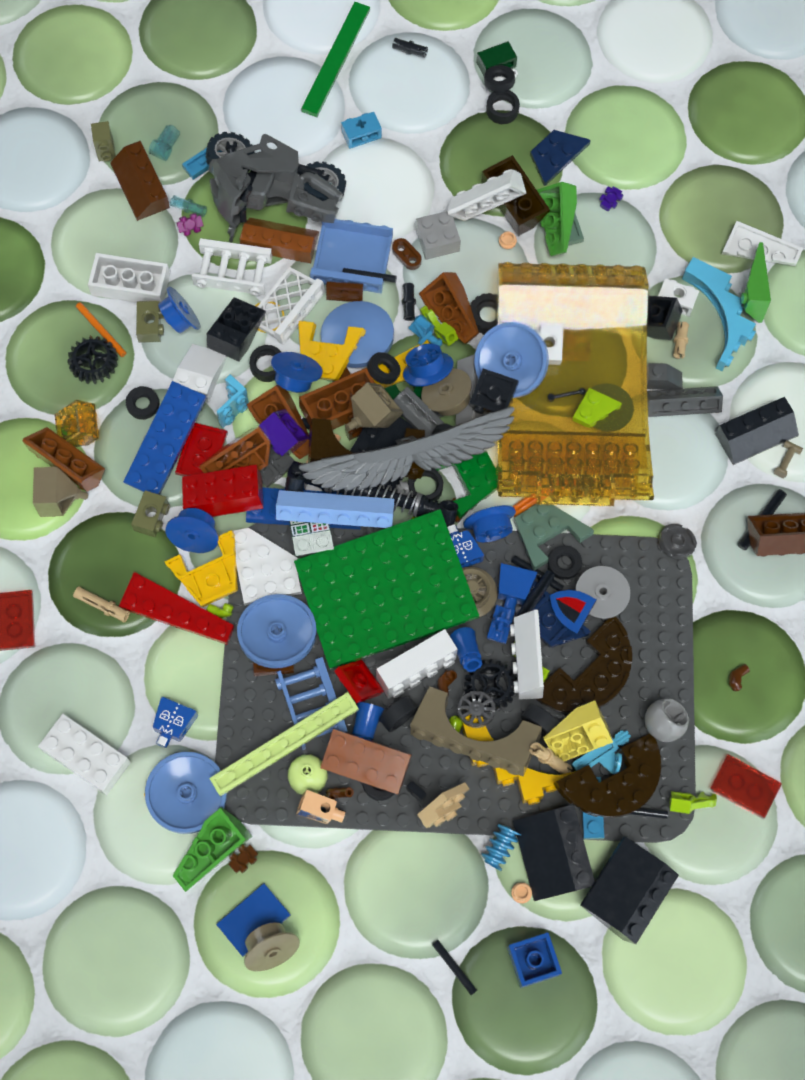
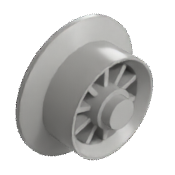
(608, 588)

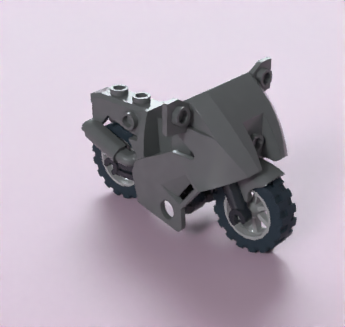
(273, 180)

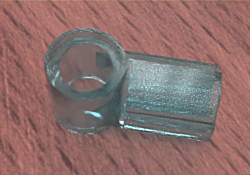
(163, 145)

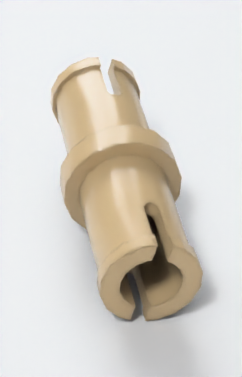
(681, 340)

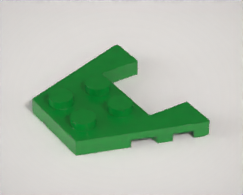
(478, 479)

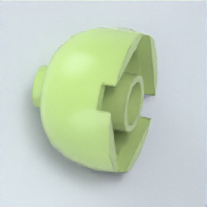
(313, 781)

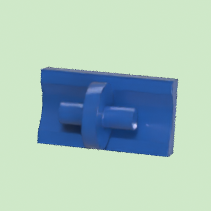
(500, 624)

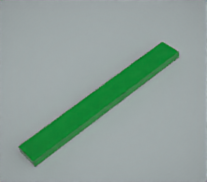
(335, 59)

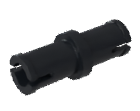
(410, 47)
(408, 301)

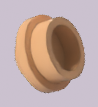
(507, 240)
(521, 893)

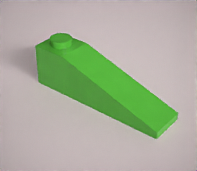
(558, 222)
(757, 293)
(216, 841)

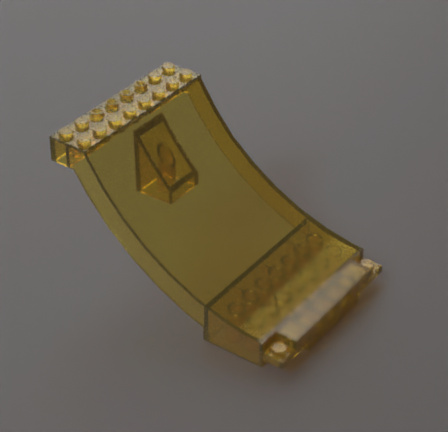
(602, 350)

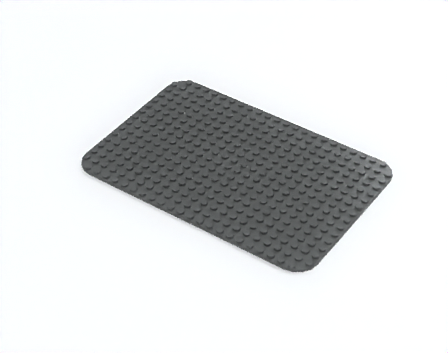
(661, 667)

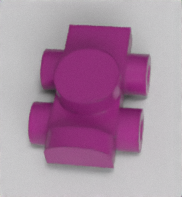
(187, 224)

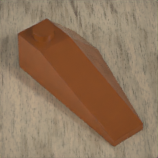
(450, 303)
(276, 400)

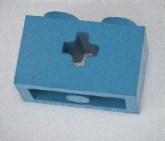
(361, 129)

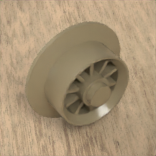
(448, 395)
(482, 589)
(269, 947)

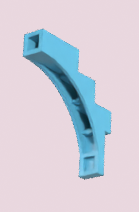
(716, 288)

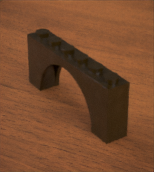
(325, 444)

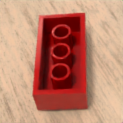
(224, 491)

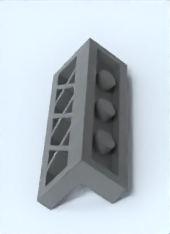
(684, 401)
(417, 412)

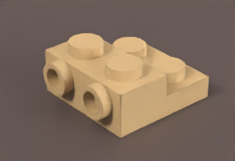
(443, 807)

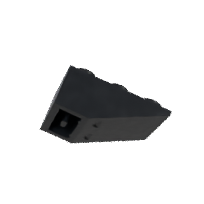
(235, 329)

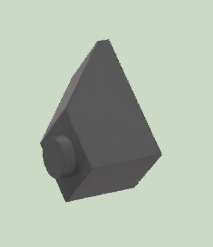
(663, 377)

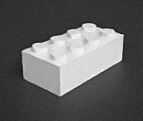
(128, 278)
(416, 664)
(84, 754)

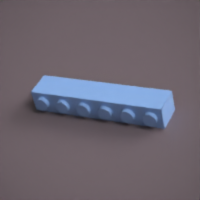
(335, 509)

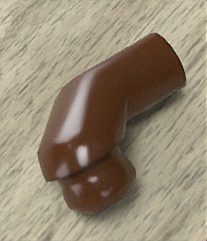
(736, 677)
(446, 679)
(343, 792)

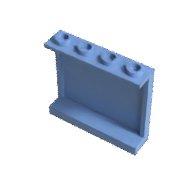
(352, 247)

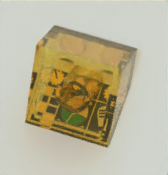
(77, 423)

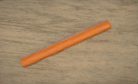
(103, 332)

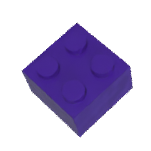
(283, 432)

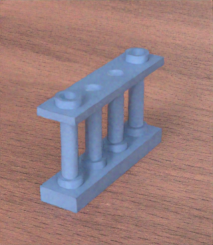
(324, 689)

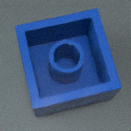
(534, 960)

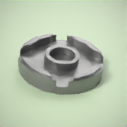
(677, 541)

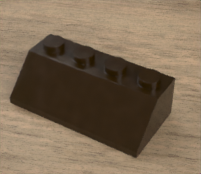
(524, 211)

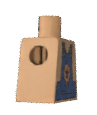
(311, 805)

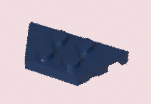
(556, 153)
(551, 629)

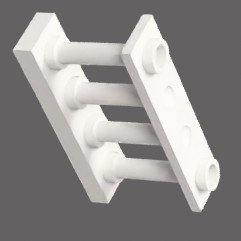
(237, 251)

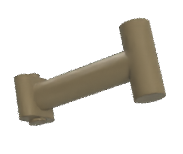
(792, 448)

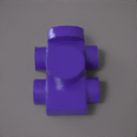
(609, 201)

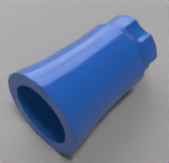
(467, 647)
(367, 720)

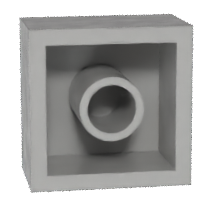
(437, 235)

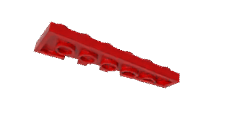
(164, 606)

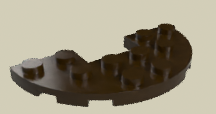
(601, 679)
(621, 792)

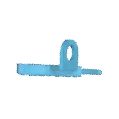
(605, 755)

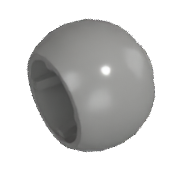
(666, 720)

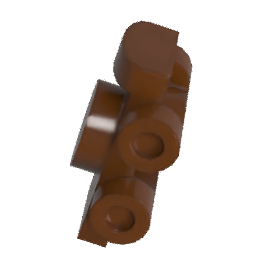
(246, 856)

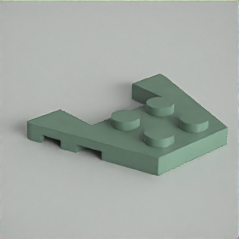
(542, 524)

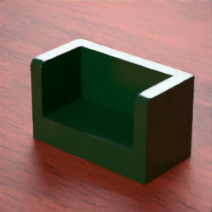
(498, 55)

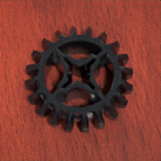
(84, 354)
(497, 689)

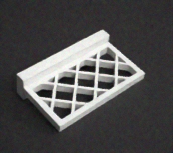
(300, 309)

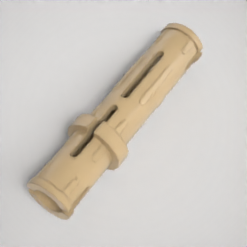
(109, 608)
(547, 756)

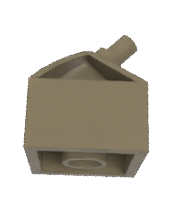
(373, 408)
(54, 491)

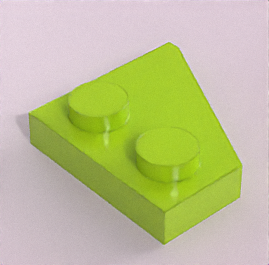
(594, 407)

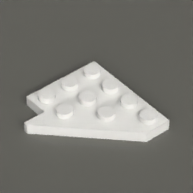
(264, 567)

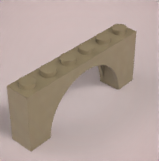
(506, 753)

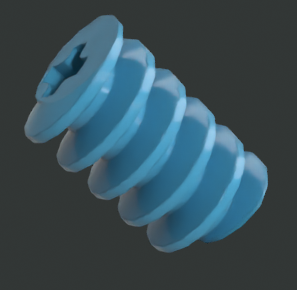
(500, 846)

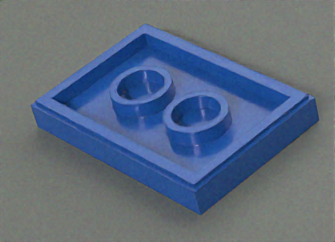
(252, 913)

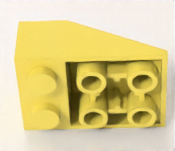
(579, 732)

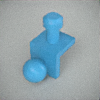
(424, 330)

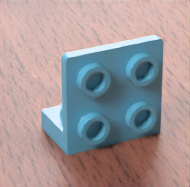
(236, 404)

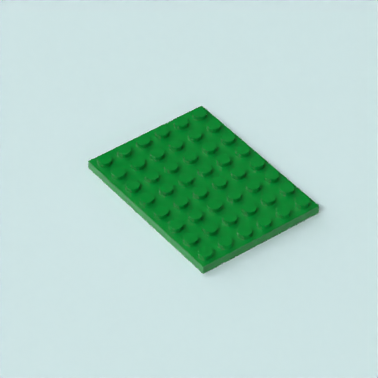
(386, 589)

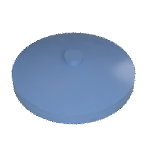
(365, 315)
(515, 353)
(276, 631)
(182, 793)

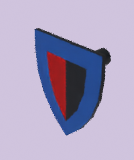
(572, 608)

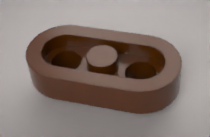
(407, 255)

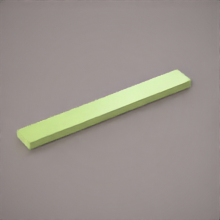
(284, 744)

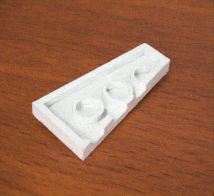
(745, 240)

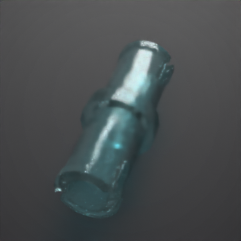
(188, 205)

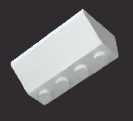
(487, 195)
(528, 656)

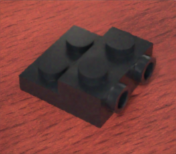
(493, 392)

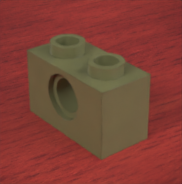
(103, 141)
(149, 331)
(150, 503)

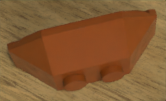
(246, 450)

